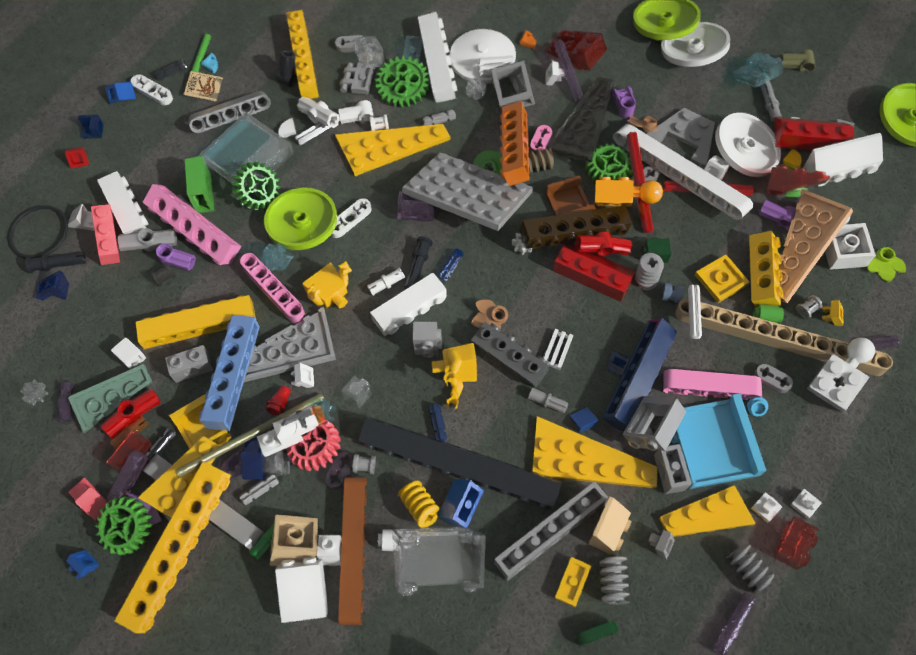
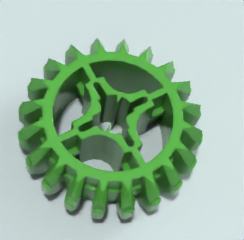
(611, 161)
(251, 179)
(112, 524)

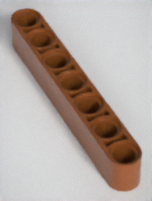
(352, 551)

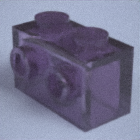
(414, 209)

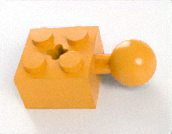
(622, 191)

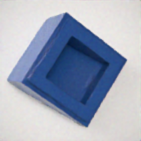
(584, 419)

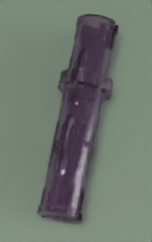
(733, 626)

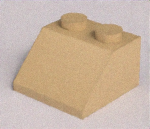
(610, 527)
(293, 539)

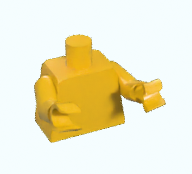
(328, 286)
(459, 367)

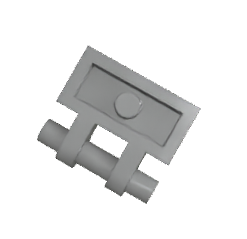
(361, 81)

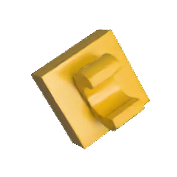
(835, 311)

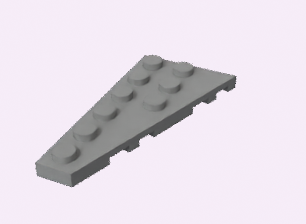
(303, 343)

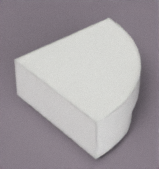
(287, 128)

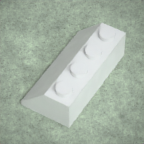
(847, 158)

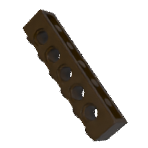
(566, 227)

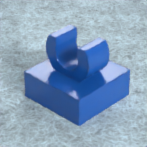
(82, 563)

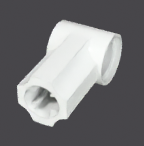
(360, 112)

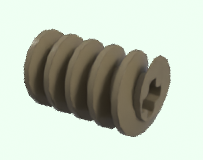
(540, 160)

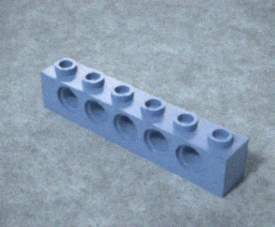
(222, 417)

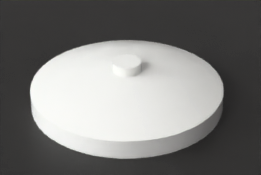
(475, 45)
(698, 48)
(747, 144)

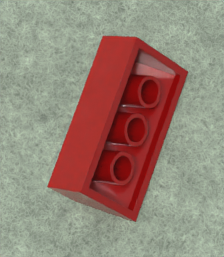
(810, 134)
(594, 271)

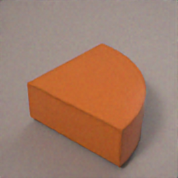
(528, 40)

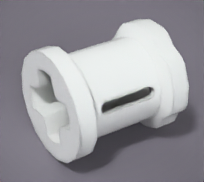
(384, 125)

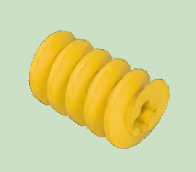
(419, 503)

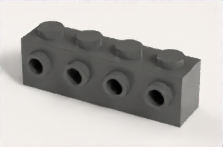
(510, 354)

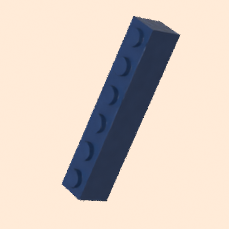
(640, 372)

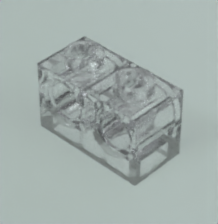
(369, 51)

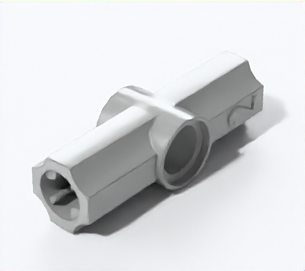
(138, 240)

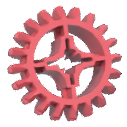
(317, 450)

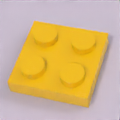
(722, 278)

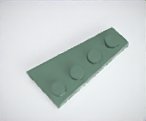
(103, 399)

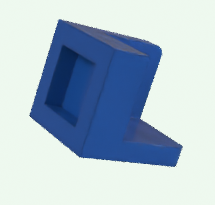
(119, 92)

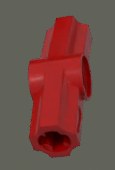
(603, 244)
(120, 418)

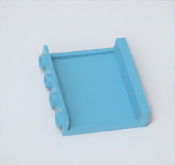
(718, 443)

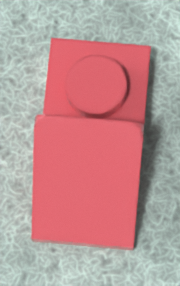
(88, 498)

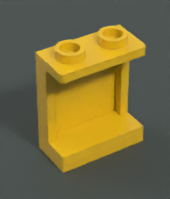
(192, 429)

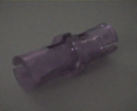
(63, 402)

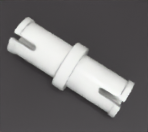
(386, 281)

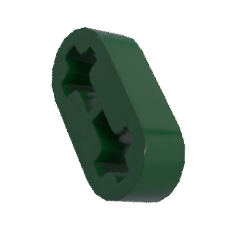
(597, 633)

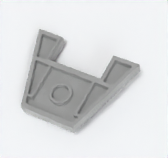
(689, 129)

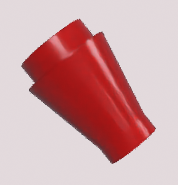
(277, 403)

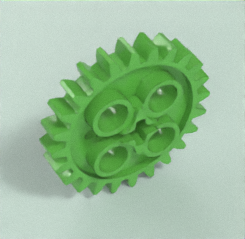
(402, 81)

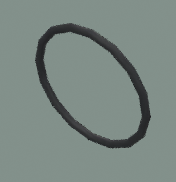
(23, 215)

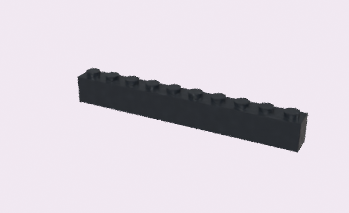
(460, 461)

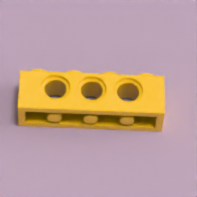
(760, 244)

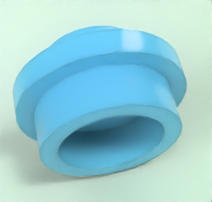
(757, 406)

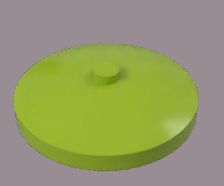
(666, 18)
(899, 113)
(300, 218)

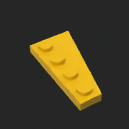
(169, 489)
(709, 514)

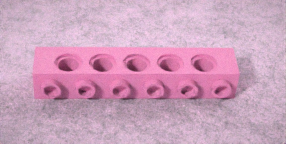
(181, 216)

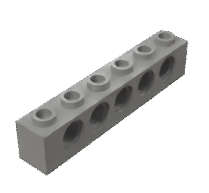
(550, 531)

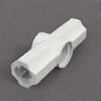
(318, 112)

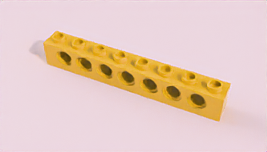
(130, 613)

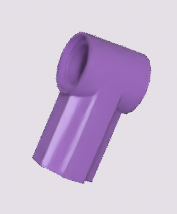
(777, 213)
(175, 258)

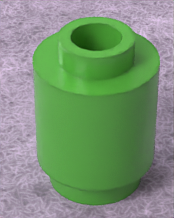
(769, 312)

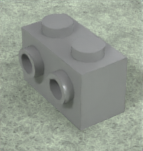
(426, 339)

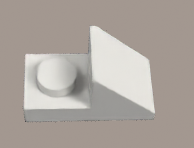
(81, 218)

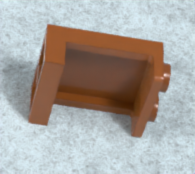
(567, 196)

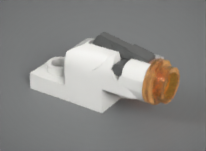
(290, 429)

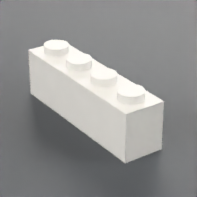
(122, 203)
(409, 304)

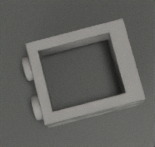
(507, 71)
(648, 408)

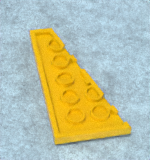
(380, 147)
(576, 457)

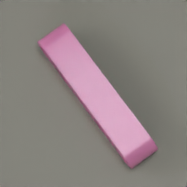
(269, 281)
(710, 383)

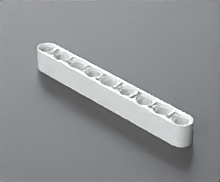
(687, 174)

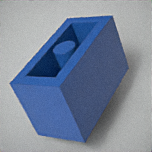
(460, 503)

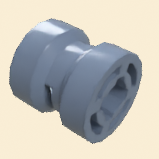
(672, 293)

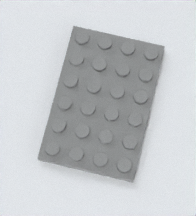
(467, 191)

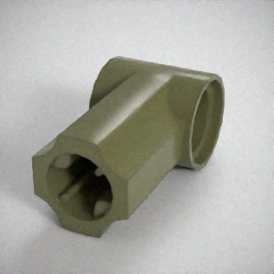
(803, 61)

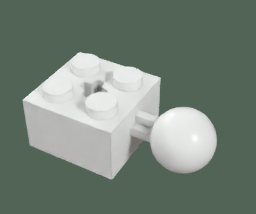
(850, 247)
(852, 380)

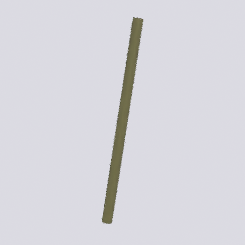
(244, 437)

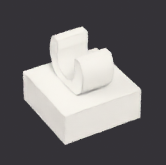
(553, 73)
(303, 376)
(806, 504)
(766, 507)

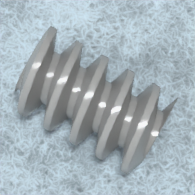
(649, 271)
(751, 568)
(613, 580)

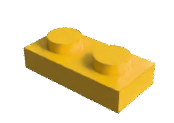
(572, 582)

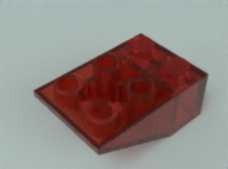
(582, 47)
(786, 181)

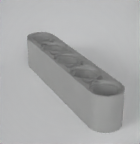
(222, 118)

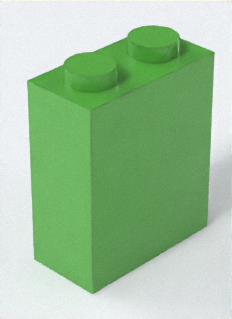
(199, 184)

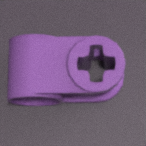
(624, 102)

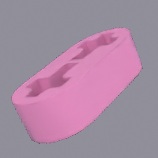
(538, 139)

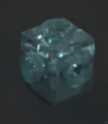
(276, 257)

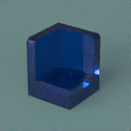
(91, 125)

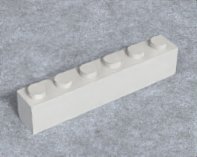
(436, 57)

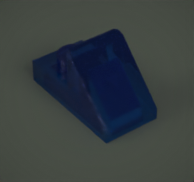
(53, 285)
(252, 461)

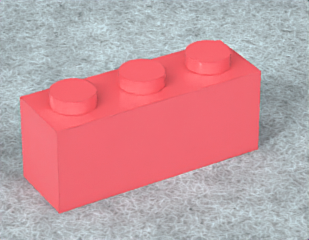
(105, 234)

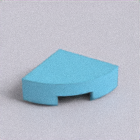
(210, 63)

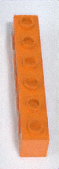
(514, 144)

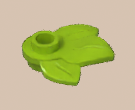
(887, 266)

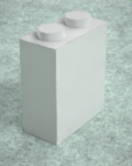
(301, 589)

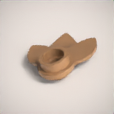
(648, 123)
(487, 314)

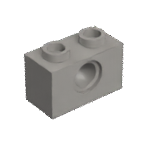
(189, 364)
(672, 469)

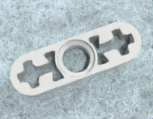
(148, 84)
(350, 211)

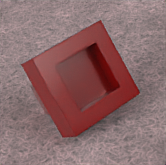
(77, 157)

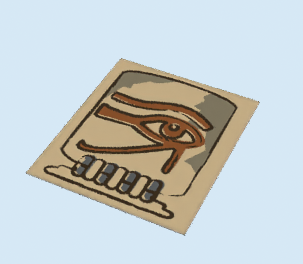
(203, 86)

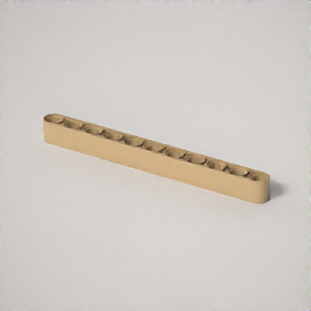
(772, 330)

